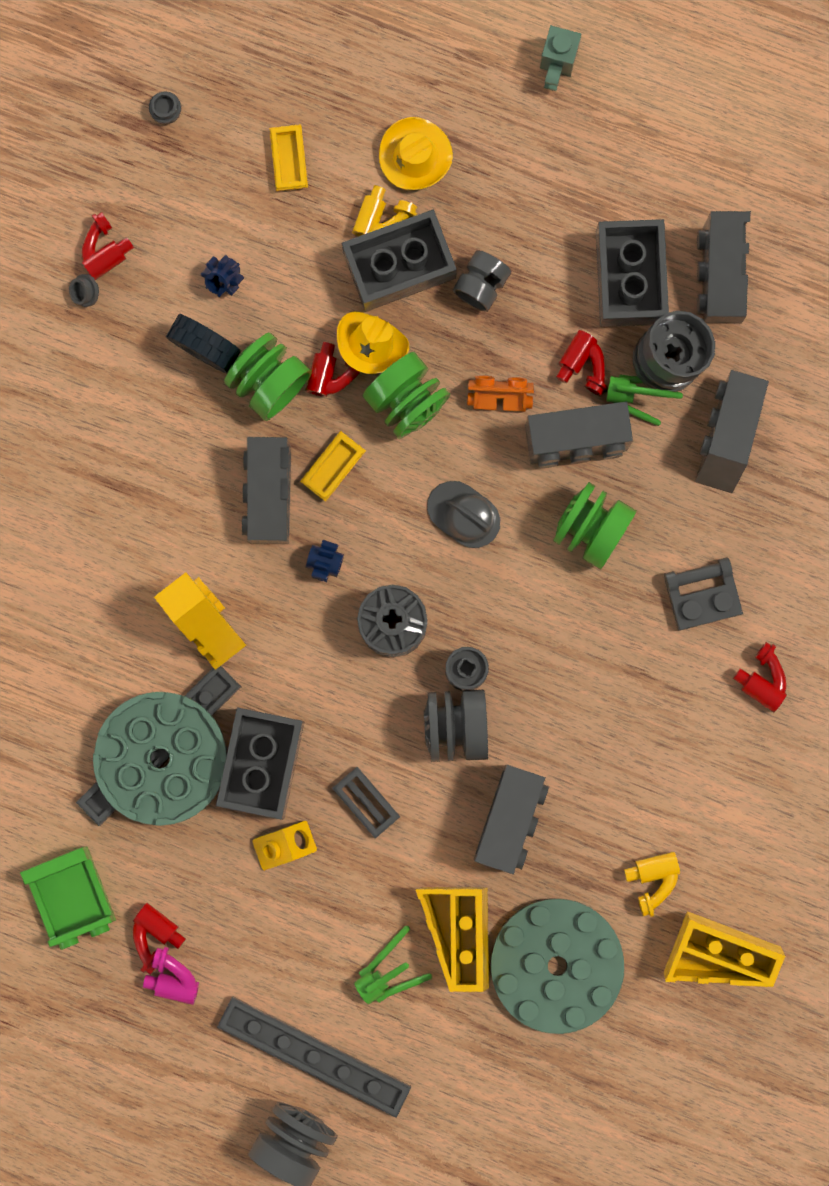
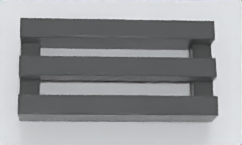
(348, 781)

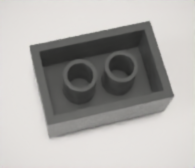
(399, 260)
(631, 272)
(578, 434)
(260, 763)
(511, 819)

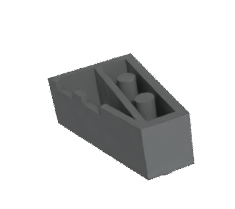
(723, 267)
(732, 431)
(267, 490)

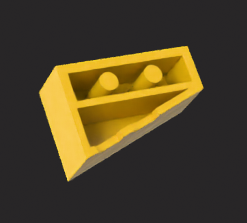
(200, 619)
(460, 934)
(721, 954)

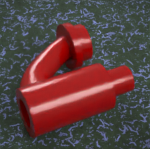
(109, 256)
(576, 355)
(323, 365)
(766, 693)
(159, 927)

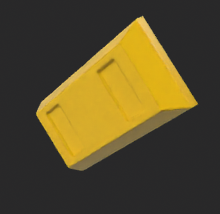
(288, 157)
(333, 466)

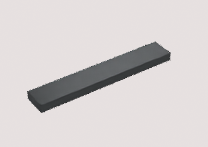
(210, 693)
(314, 1056)

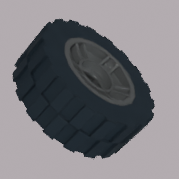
(203, 343)

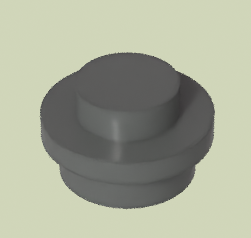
(165, 107)
(84, 290)

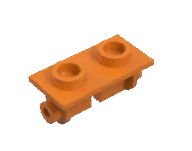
(488, 390)

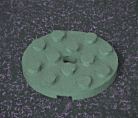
(125, 764)
(565, 1000)

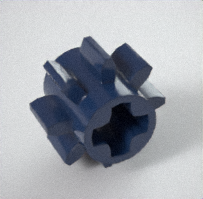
(222, 275)
(324, 560)

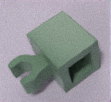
(559, 55)

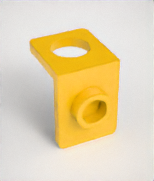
(280, 846)

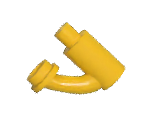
(372, 211)
(652, 869)

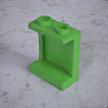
(70, 897)

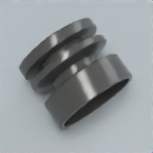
(681, 338)
(406, 635)
(457, 725)
(289, 1151)

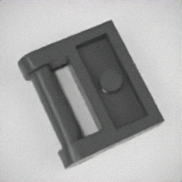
(705, 605)

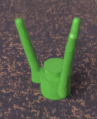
(623, 390)
(373, 985)

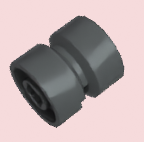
(484, 277)
(466, 668)

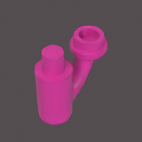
(179, 987)

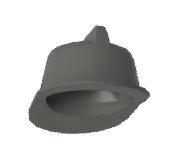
(463, 514)

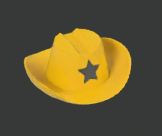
(415, 153)
(370, 342)

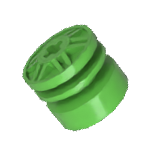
(261, 371)
(403, 392)
(594, 525)

